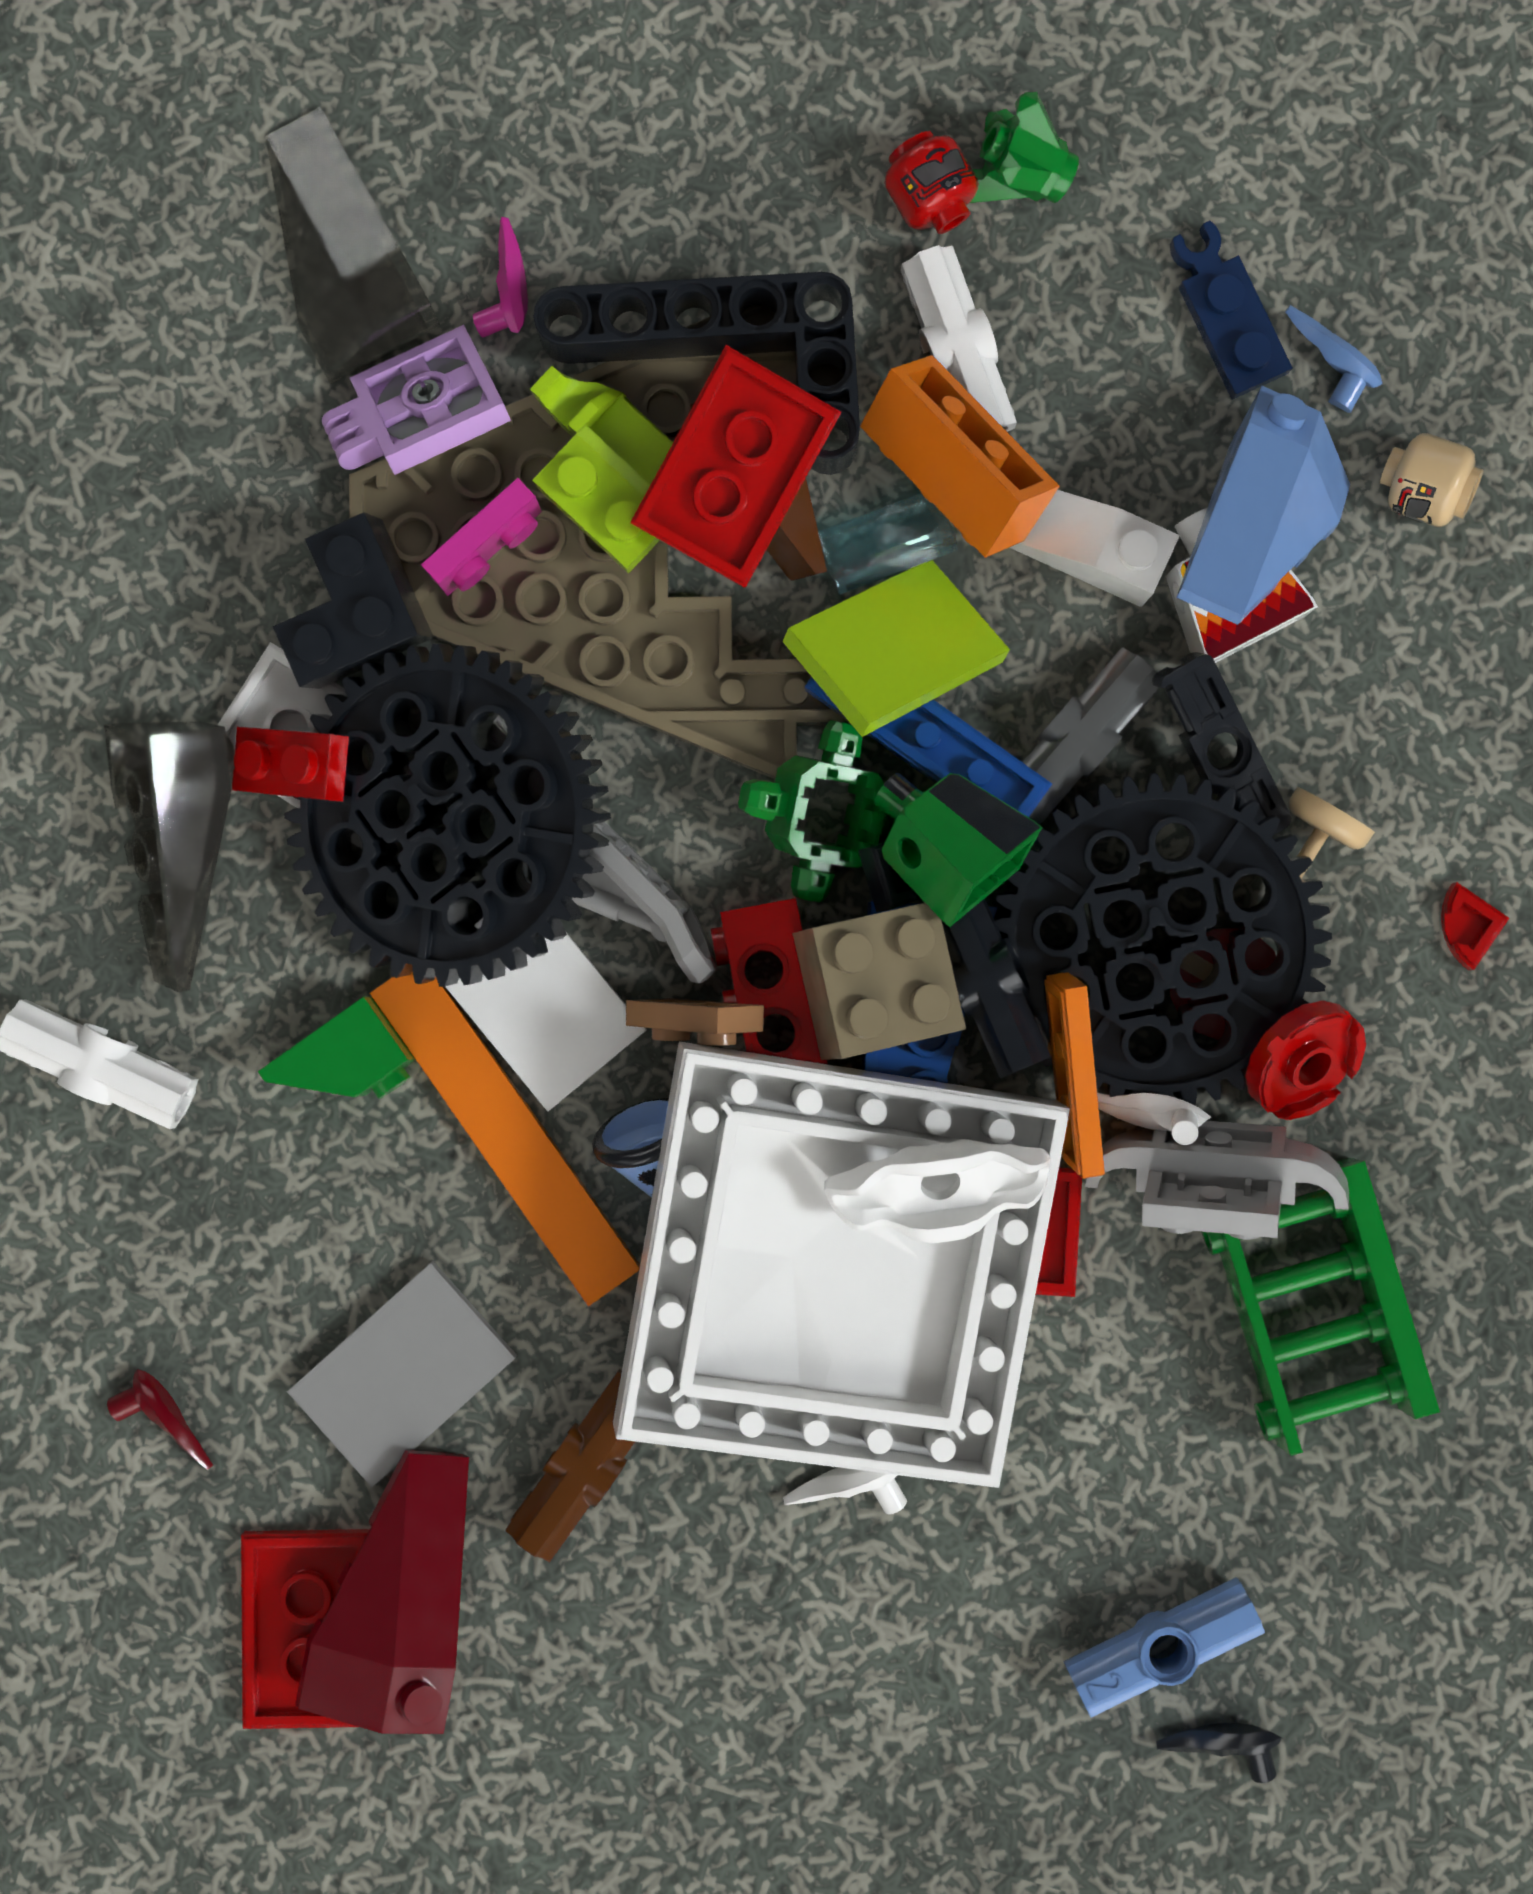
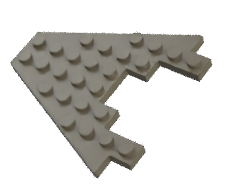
(573, 608)

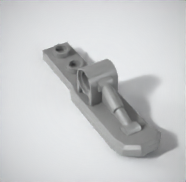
(631, 891)

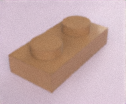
(712, 1021)

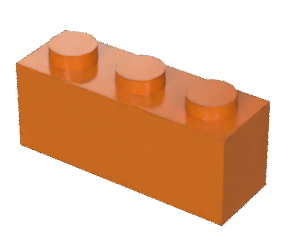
(958, 455)

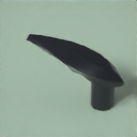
(1226, 1740)

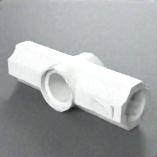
(956, 330)
(97, 1065)

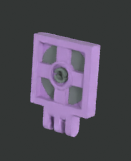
(416, 405)

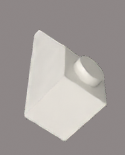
(1101, 546)

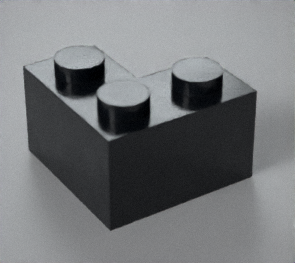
(368, 609)

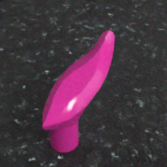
(511, 286)

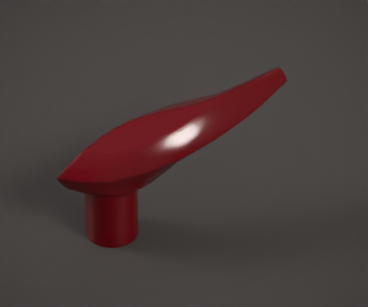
(159, 1406)

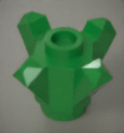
(1024, 155)

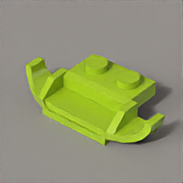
(604, 466)

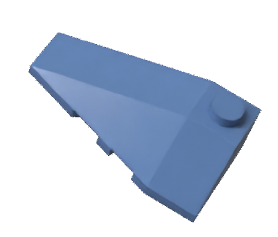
(1269, 506)

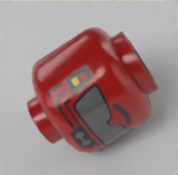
(931, 182)

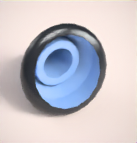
(633, 1142)

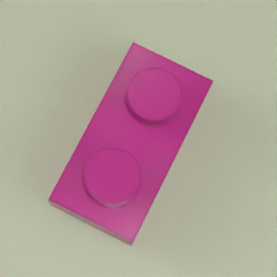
(503, 522)

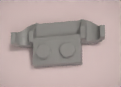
(1224, 1179)

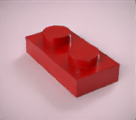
(290, 763)

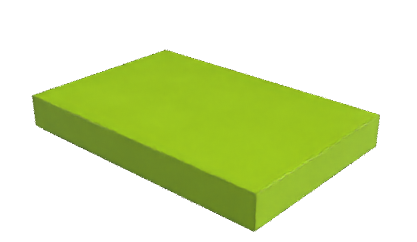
(895, 646)

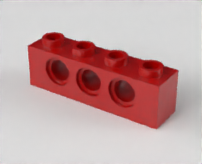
(769, 930)

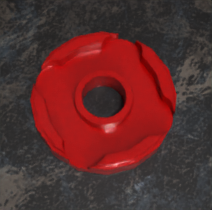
(1276, 1069)

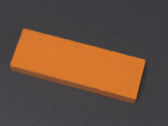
(1075, 1072)

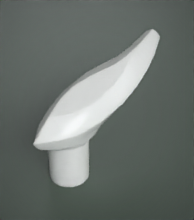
(1156, 1113)
(847, 1483)

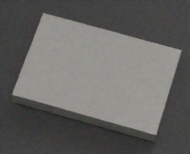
(402, 1373)

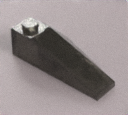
(343, 262)
(179, 801)

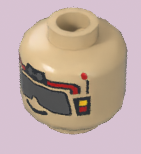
(1431, 480)

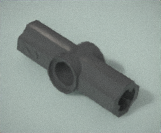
(1090, 727)

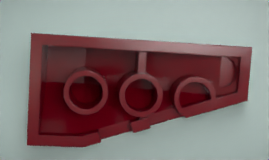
(393, 1627)

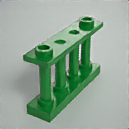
(1383, 1318)

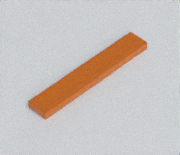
(508, 1135)

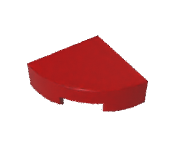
(1469, 925)

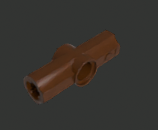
(573, 1479)

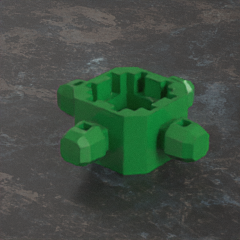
(784, 804)

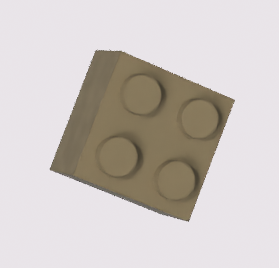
(878, 981)

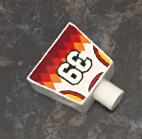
(1218, 636)

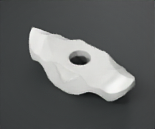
(892, 1194)

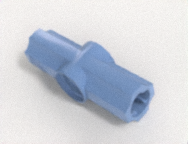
(1204, 1630)

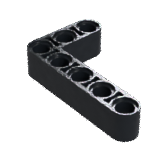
(724, 301)

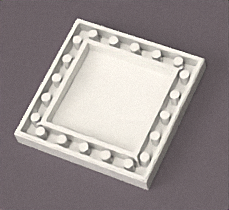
(813, 1340)

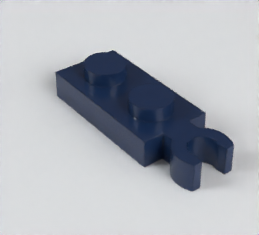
(1229, 316)

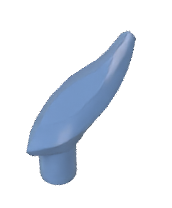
(1341, 356)

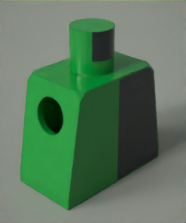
(953, 841)

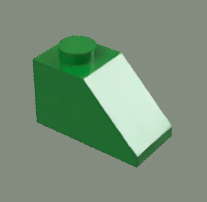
(346, 1056)

